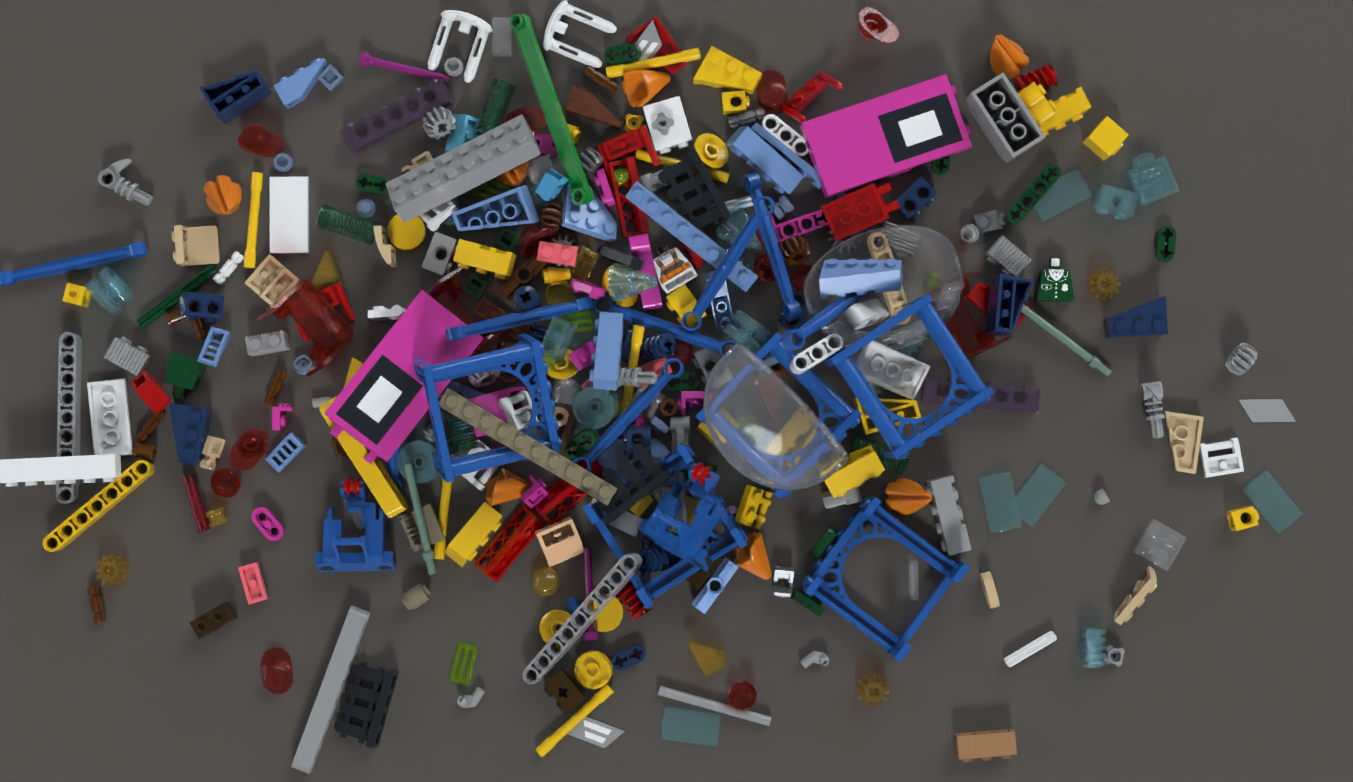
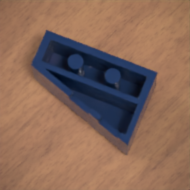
(236, 95)
(1005, 303)
(1141, 321)
(190, 431)

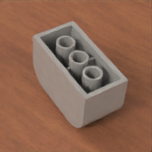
(1004, 118)

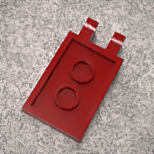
(858, 210)

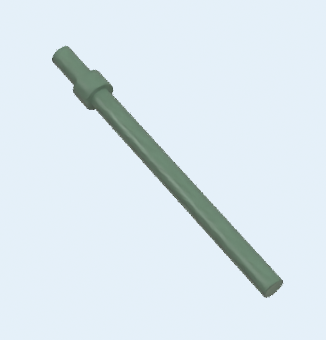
(1093, 361)
(428, 554)

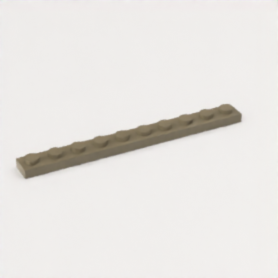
(527, 446)

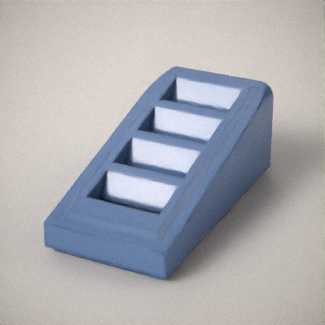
(214, 332)
(300, 446)

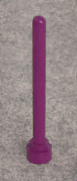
(367, 59)
(590, 633)

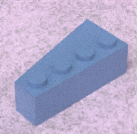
(764, 159)
(505, 209)
(859, 276)
(608, 351)

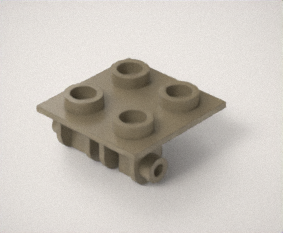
(432, 526)

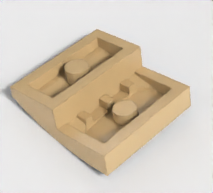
(387, 251)
(271, 279)

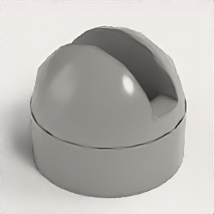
(1101, 497)

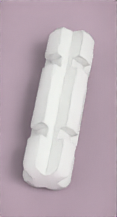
(228, 268)

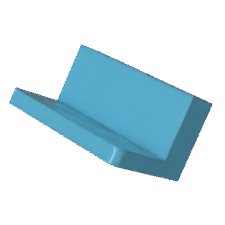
(463, 132)

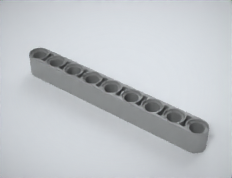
(64, 408)
(574, 623)
(330, 689)

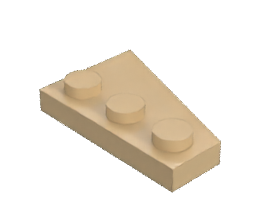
(1184, 440)
(1141, 589)

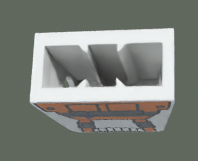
(673, 269)

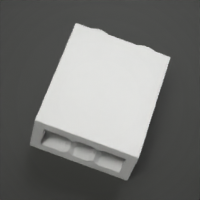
(678, 134)

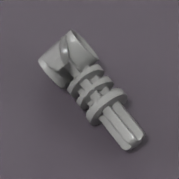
(120, 185)
(635, 377)
(1153, 393)

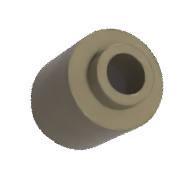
(416, 596)

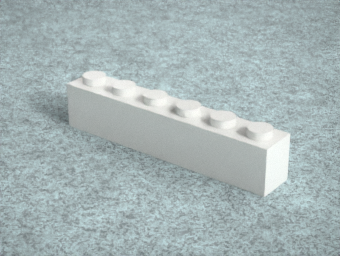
(60, 468)

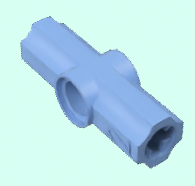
(723, 575)

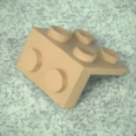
(196, 245)

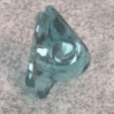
(731, 228)
(628, 282)

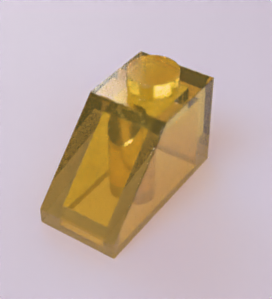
(707, 657)

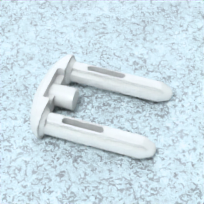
(466, 21)
(554, 24)

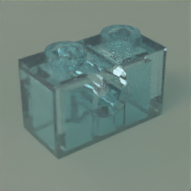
(1125, 199)
(558, 337)

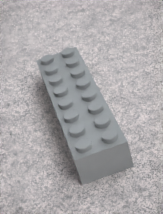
(462, 168)

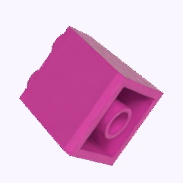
(490, 403)

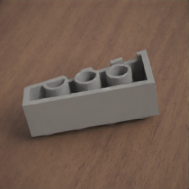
(948, 515)

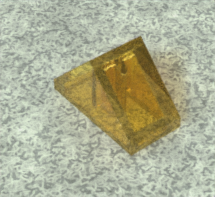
(585, 263)
(326, 272)

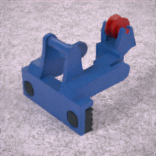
(690, 538)
(372, 543)

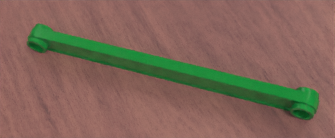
(551, 108)

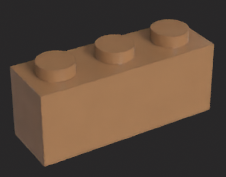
(985, 745)

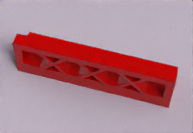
(639, 217)
(559, 492)
(511, 545)

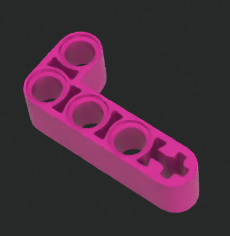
(795, 224)
(641, 249)

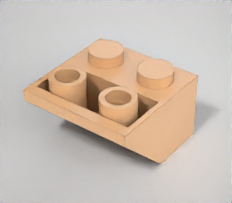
(560, 541)

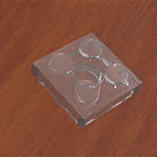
(1159, 544)

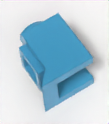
(551, 185)

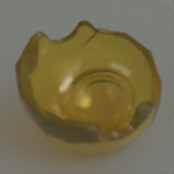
(558, 292)
(546, 581)

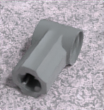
(652, 182)
(679, 429)
(852, 496)

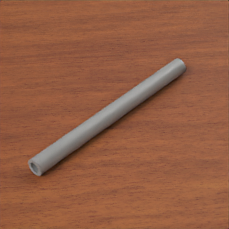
(713, 705)

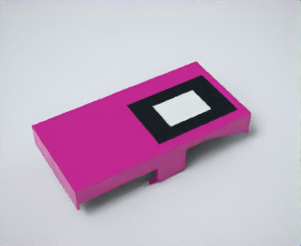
(886, 135)
(384, 395)

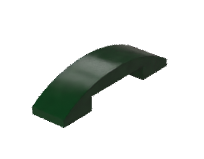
(479, 282)

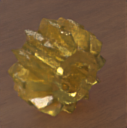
(1110, 279)
(117, 575)
(873, 697)

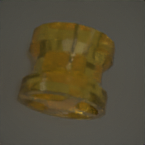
(216, 517)

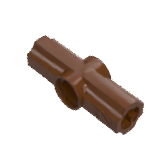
(532, 266)

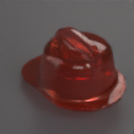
(876, 26)
(772, 92)
(532, 115)
(259, 141)
(531, 238)
(249, 449)
(276, 670)

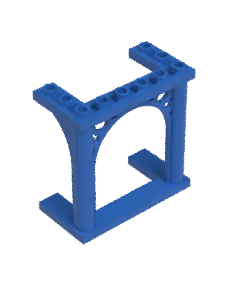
(525, 351)
(845, 415)
(896, 443)
(872, 511)
(726, 541)

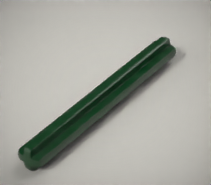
(174, 298)

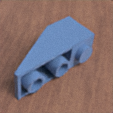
(298, 86)
(720, 305)

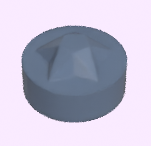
(303, 364)

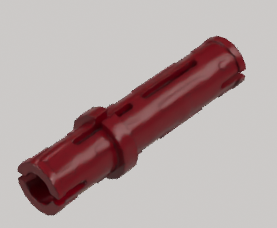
(198, 511)

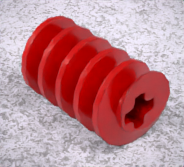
(1040, 76)
(632, 601)

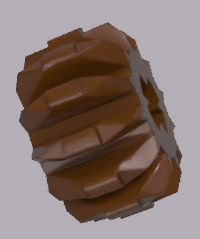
(551, 215)
(794, 250)

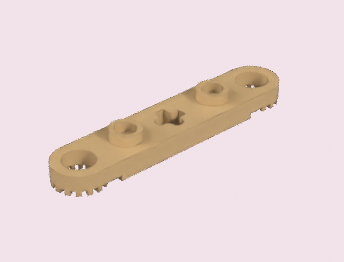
(895, 299)

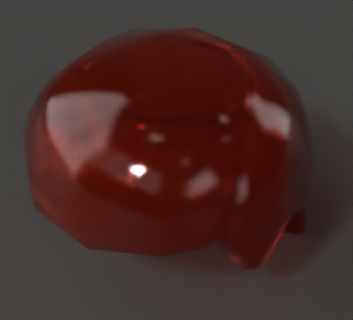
(763, 269)
(799, 276)
(683, 352)
(225, 483)
(741, 696)

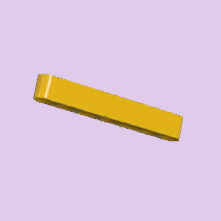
(373, 474)
(90, 510)

